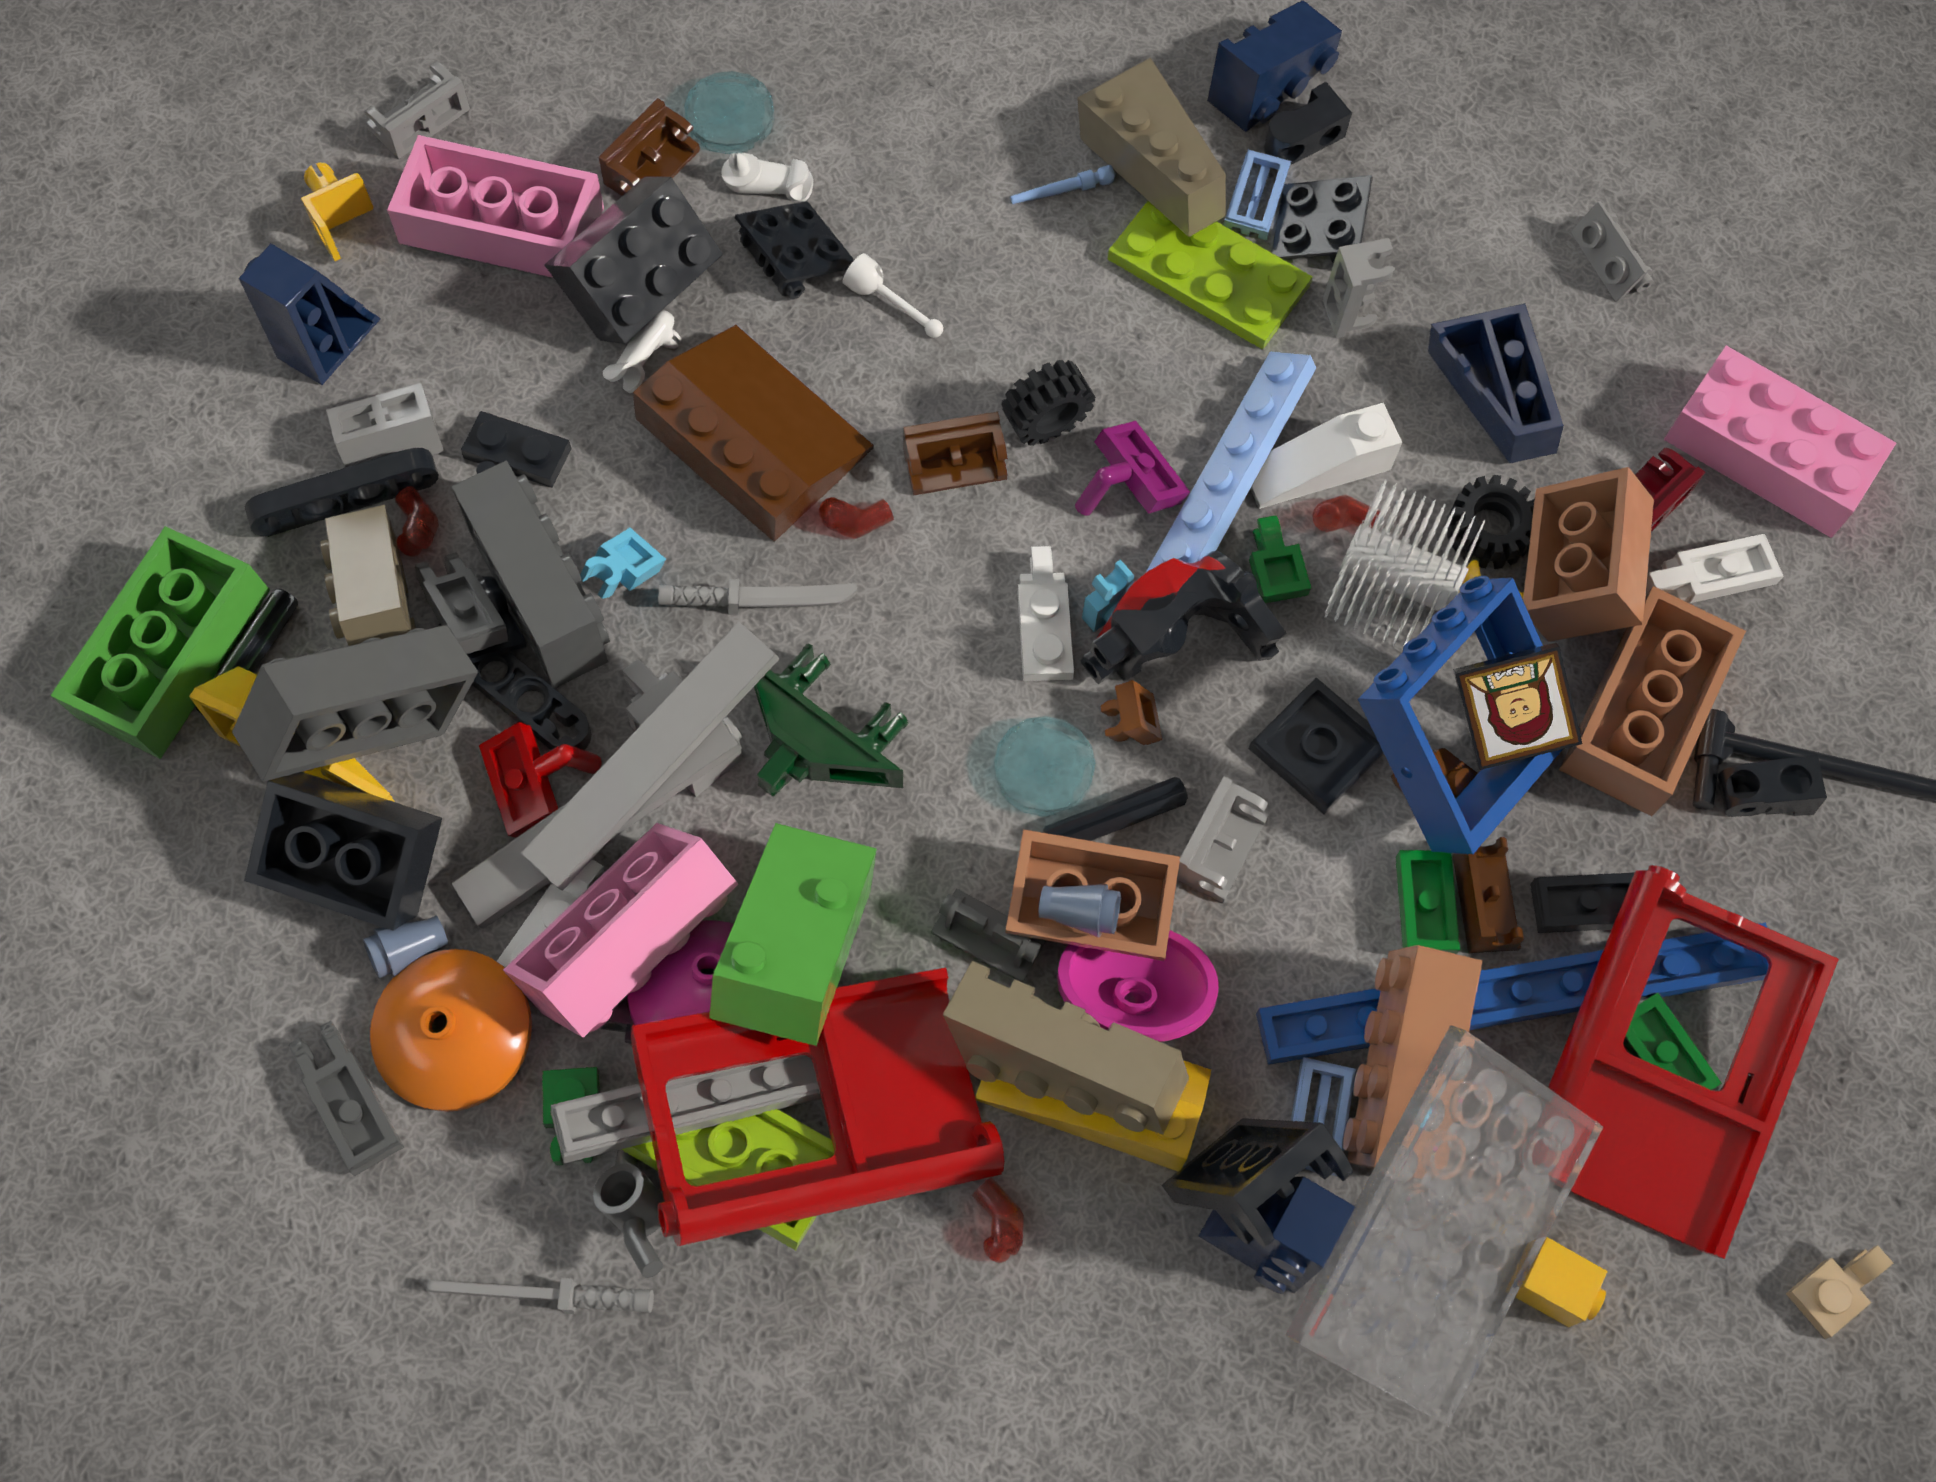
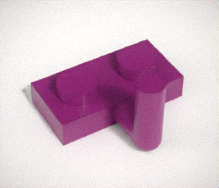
(1138, 464)

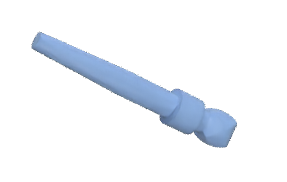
(1083, 180)

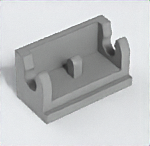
(421, 113)
(1353, 284)
(384, 425)
(1222, 840)

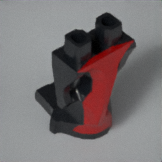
(1157, 608)

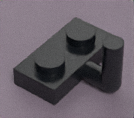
(523, 447)

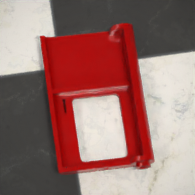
(889, 1092)
(1668, 1145)

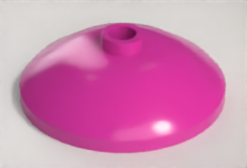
(676, 981)
(1140, 992)

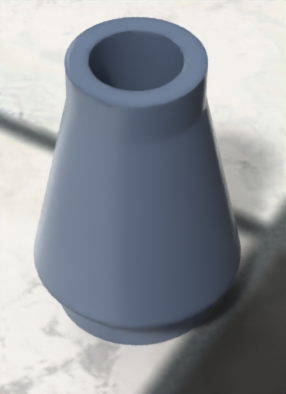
(1084, 907)
(397, 949)

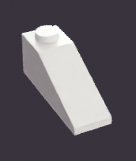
(1329, 456)

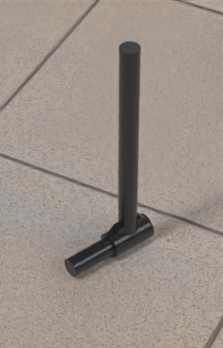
(1719, 741)

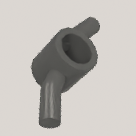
(632, 1206)

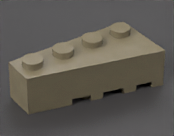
(1154, 146)
(1063, 1053)

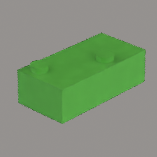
(161, 641)
(793, 934)

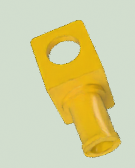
(333, 202)

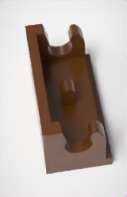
(650, 147)
(955, 453)
(1487, 899)

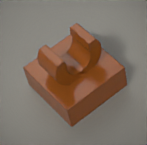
(1137, 714)

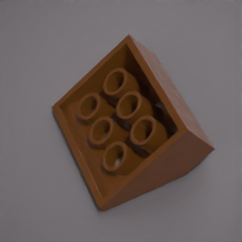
(749, 429)

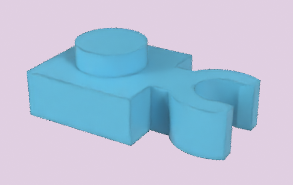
(623, 560)
(1108, 593)

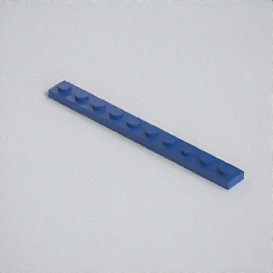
(1509, 995)

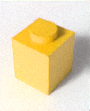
(1563, 1285)

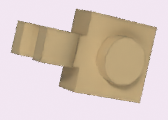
(1833, 1295)

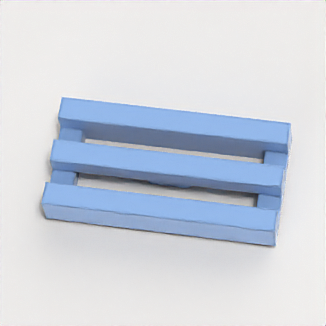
(1248, 223)
(1326, 1072)

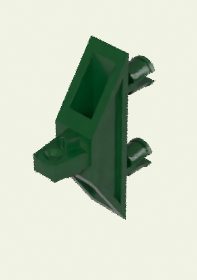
(813, 742)

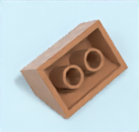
(1141, 876)

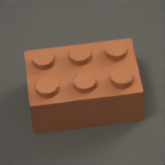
(1589, 555)

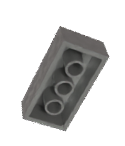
(533, 572)
(352, 701)

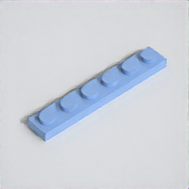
(1237, 458)

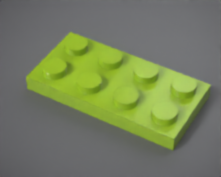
(1212, 273)
(744, 1149)

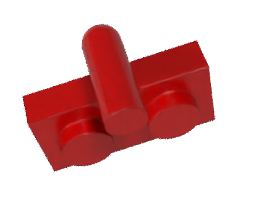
(521, 775)

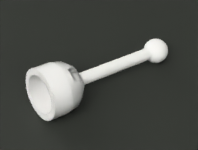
(866, 277)

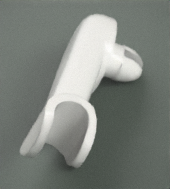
(750, 175)
(640, 348)

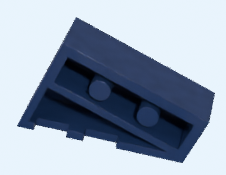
(1272, 64)
(304, 313)
(1501, 379)
(1303, 1232)

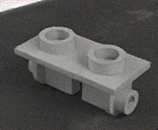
(1611, 253)

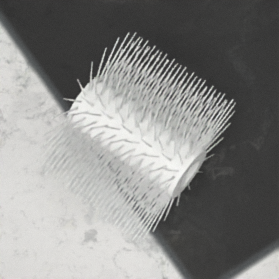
(1400, 565)

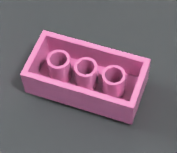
(491, 205)
(1780, 442)
(622, 928)

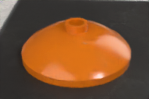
(475, 1051)

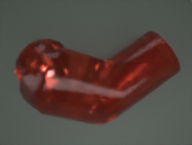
(1341, 513)
(851, 520)
(420, 522)
(1006, 1222)

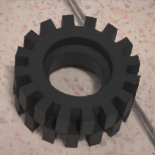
(1048, 402)
(1500, 499)

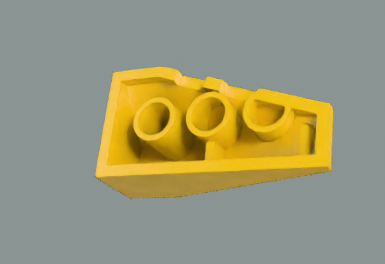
(222, 703)
(1162, 1149)

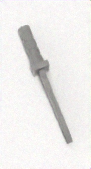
(756, 596)
(568, 1296)

